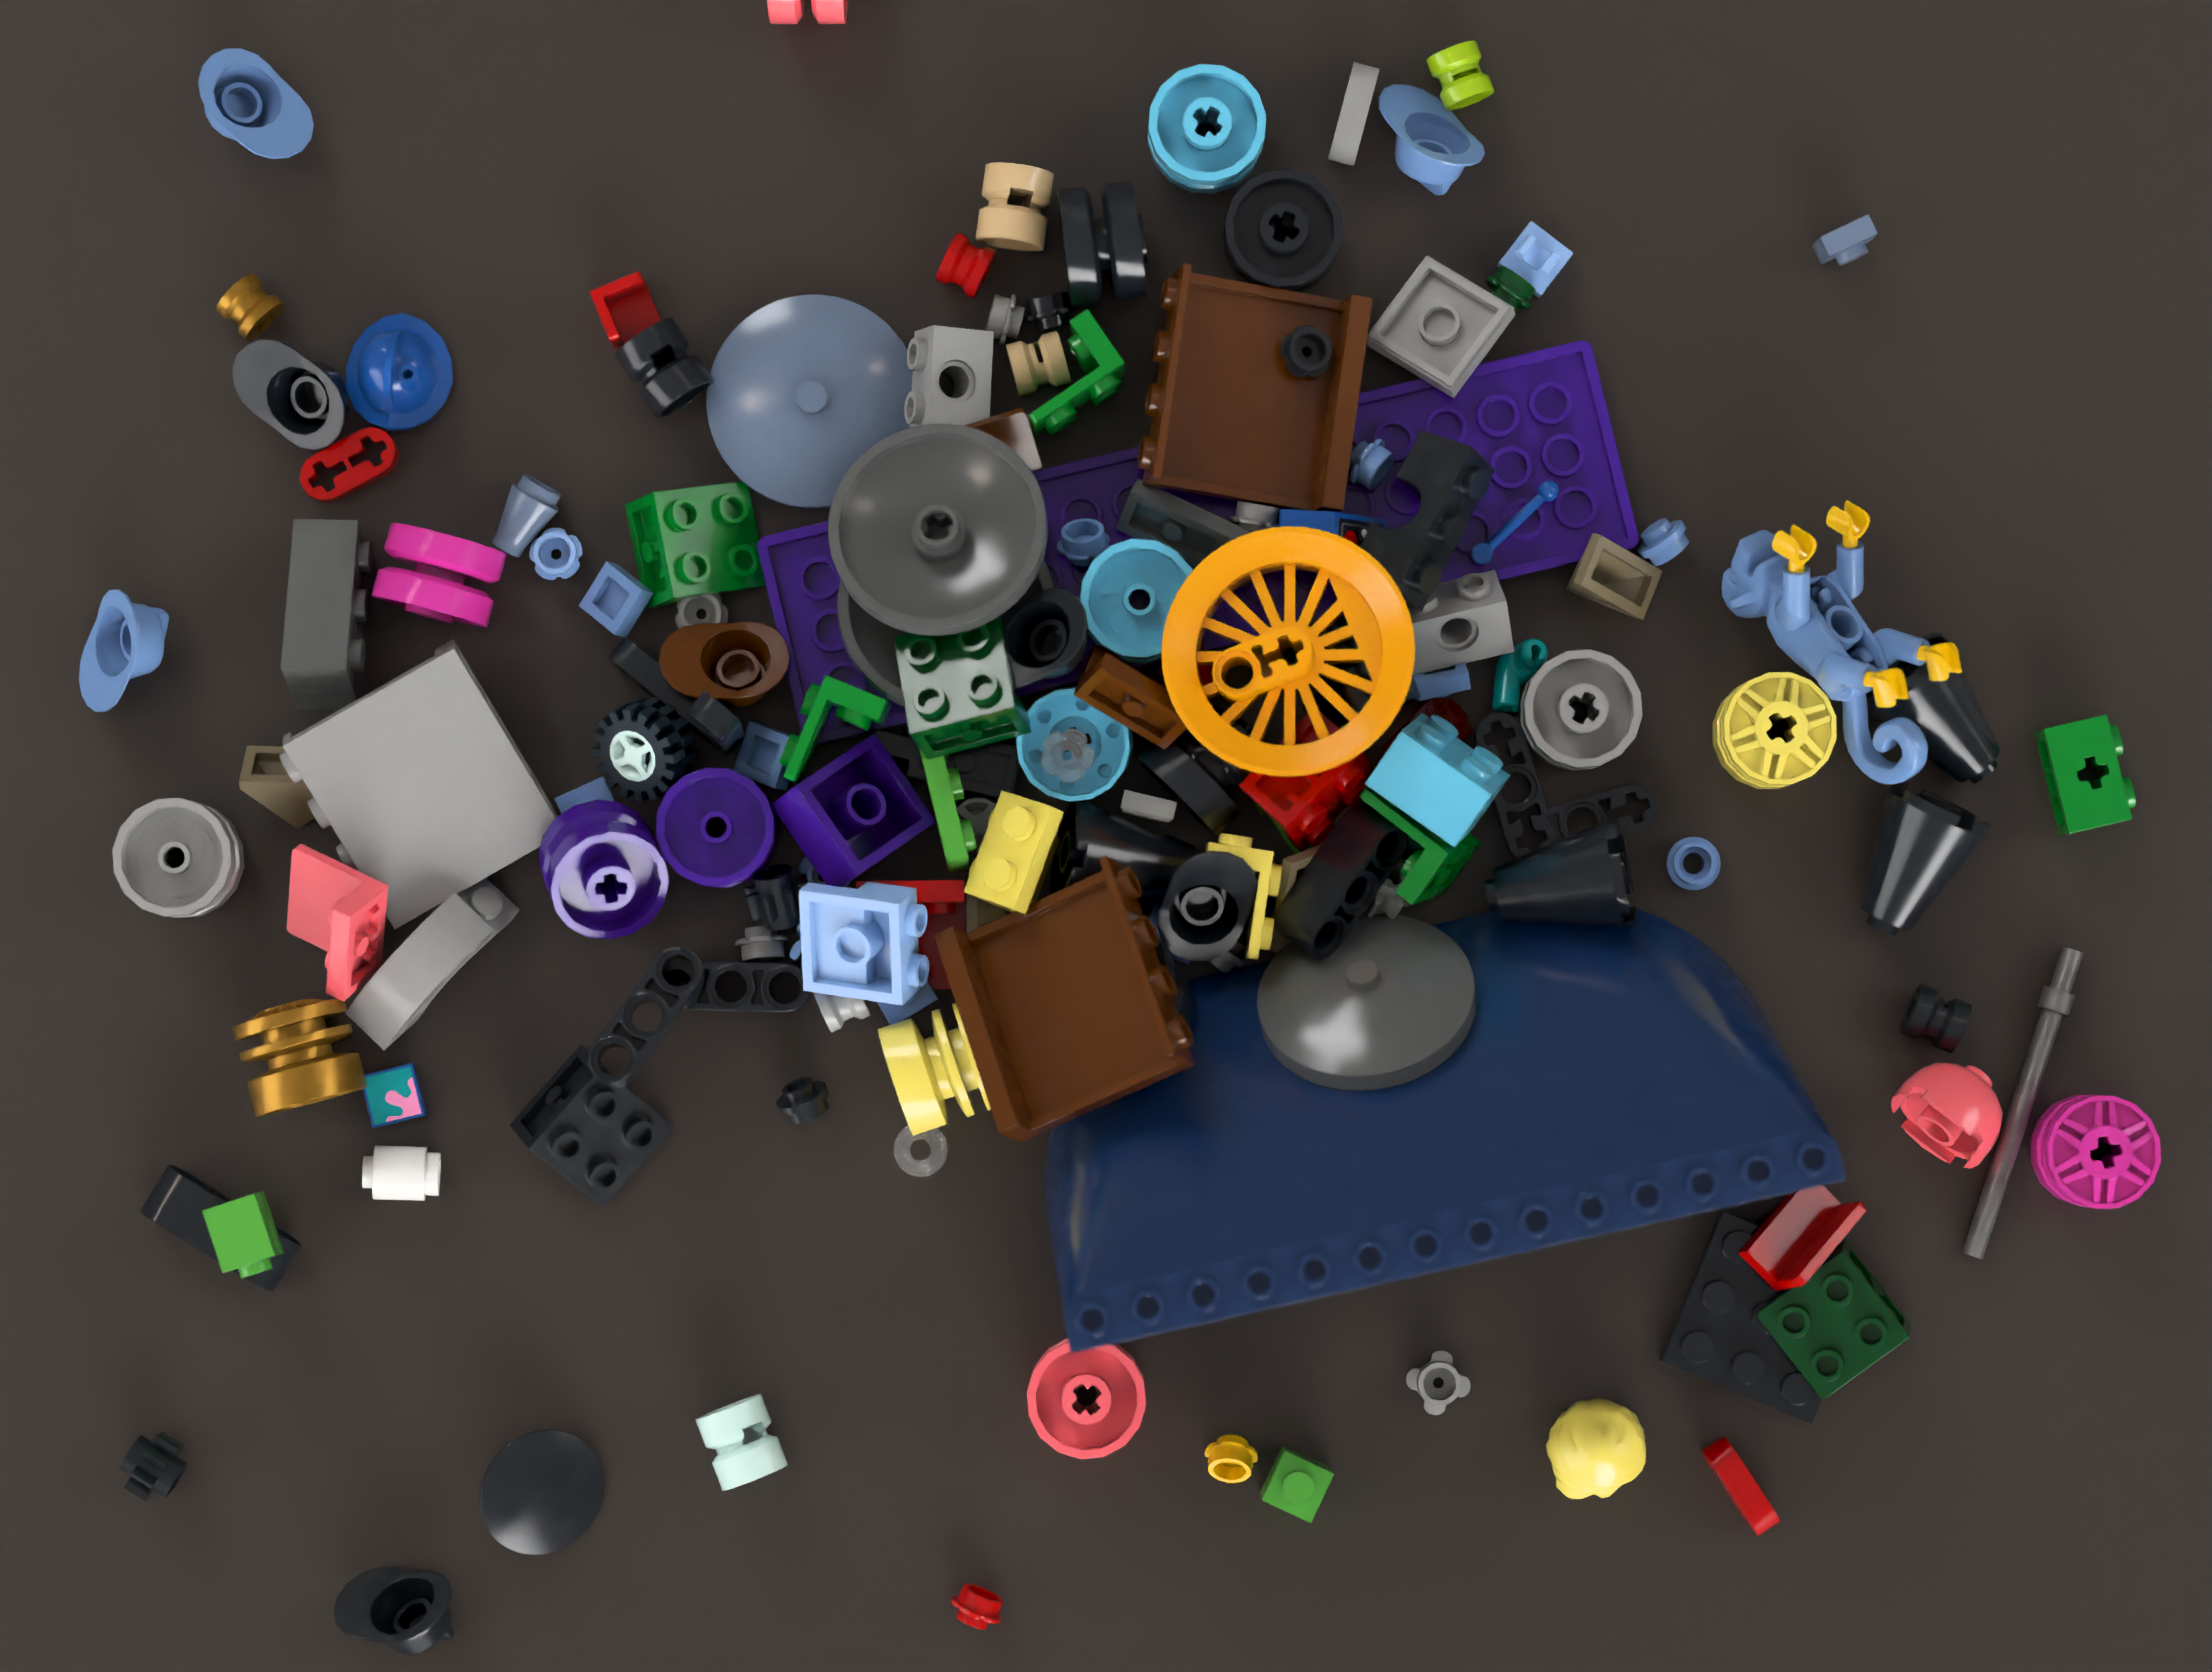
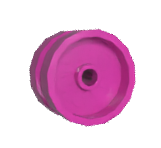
(439, 574)

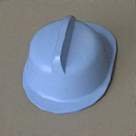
(254, 104)
(1429, 140)
(121, 646)

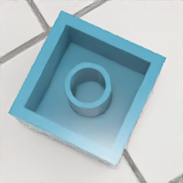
(1438, 778)

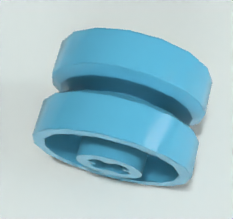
(1214, 98)
(1109, 588)

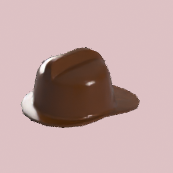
(725, 660)

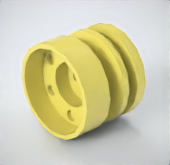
(1744, 719)
(930, 1070)

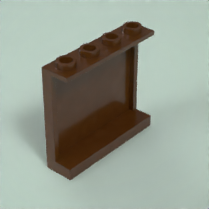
(1231, 411)
(1066, 1003)

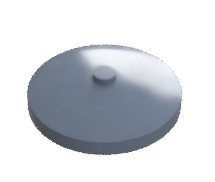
(806, 396)

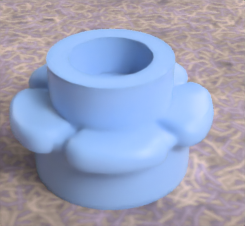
(551, 540)

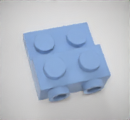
(862, 941)

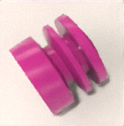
(2071, 1130)

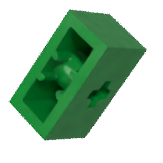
(2079, 803)

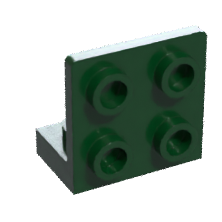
(959, 690)
(1836, 1322)

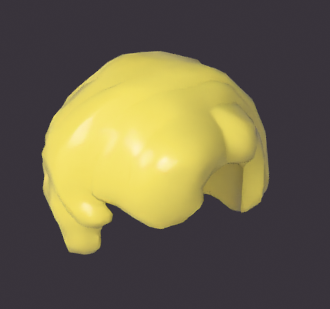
(1595, 1448)

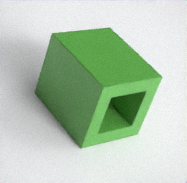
(244, 1234)
(1296, 1484)

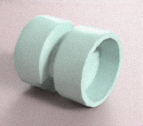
(741, 1442)

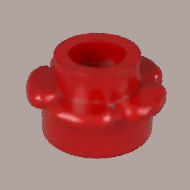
(977, 1606)

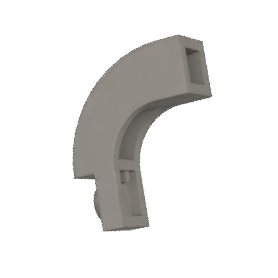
(429, 960)

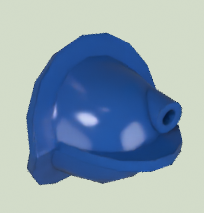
(398, 373)

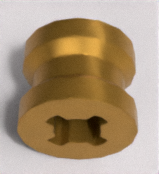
(250, 306)

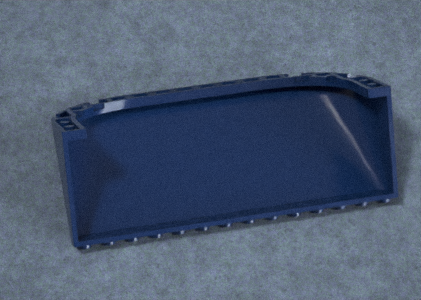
(1590, 1098)

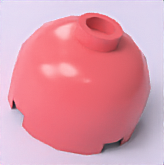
(1950, 1111)

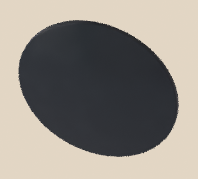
(541, 1492)

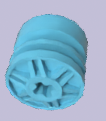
(1109, 739)

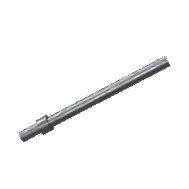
(2054, 1003)

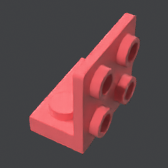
(340, 914)

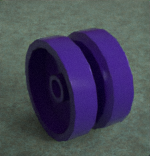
(685, 825)
(603, 869)

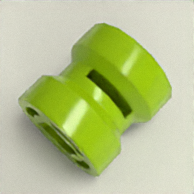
(1460, 75)

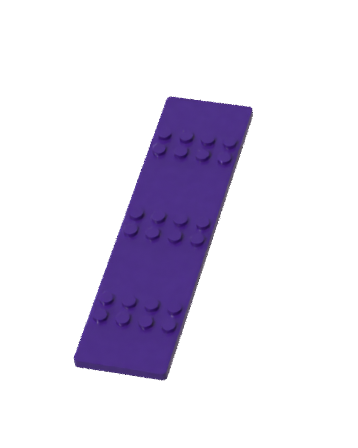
(1524, 414)

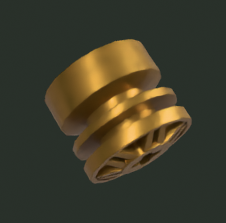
(299, 1056)

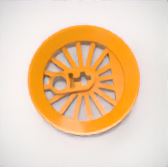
(1375, 620)

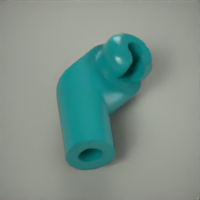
(1513, 671)

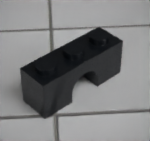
(1449, 484)

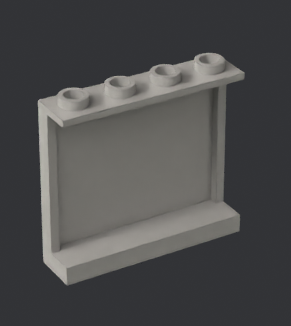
(421, 785)

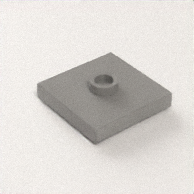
(1440, 326)

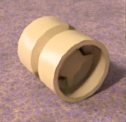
(1012, 225)

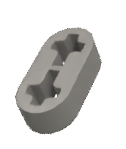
(1353, 114)

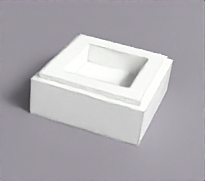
(1148, 807)

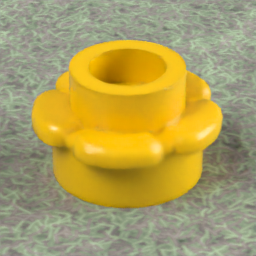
(1230, 1459)

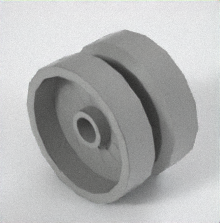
(1611, 704)
(146, 854)

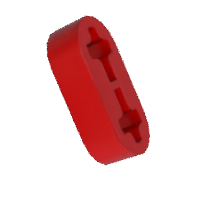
(342, 454)
(1740, 1485)

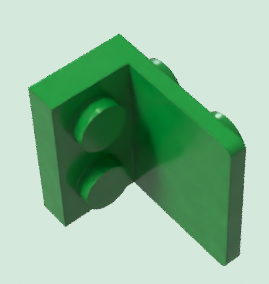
(1091, 351)
(695, 542)
(853, 706)
(1426, 871)

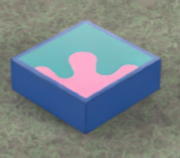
(394, 1095)

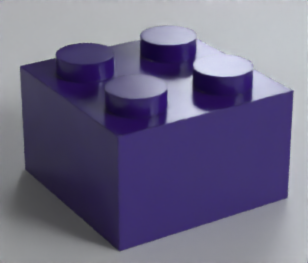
(853, 812)

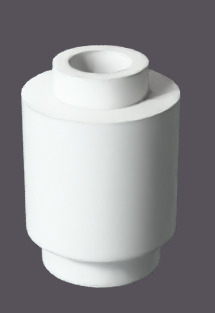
(402, 1173)

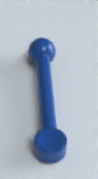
(1482, 552)

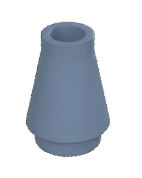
(526, 513)

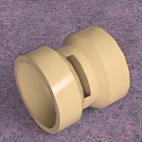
(1038, 363)

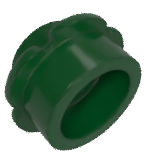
(1510, 288)

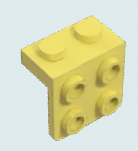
(1014, 853)
(1268, 878)

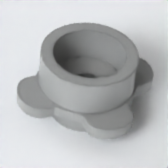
(1453, 1383)

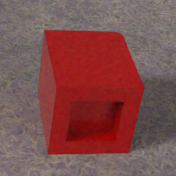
(625, 308)

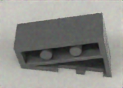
(326, 613)

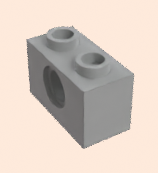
(962, 355)
(1462, 623)

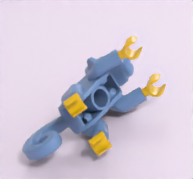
(1831, 641)

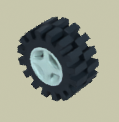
(646, 768)

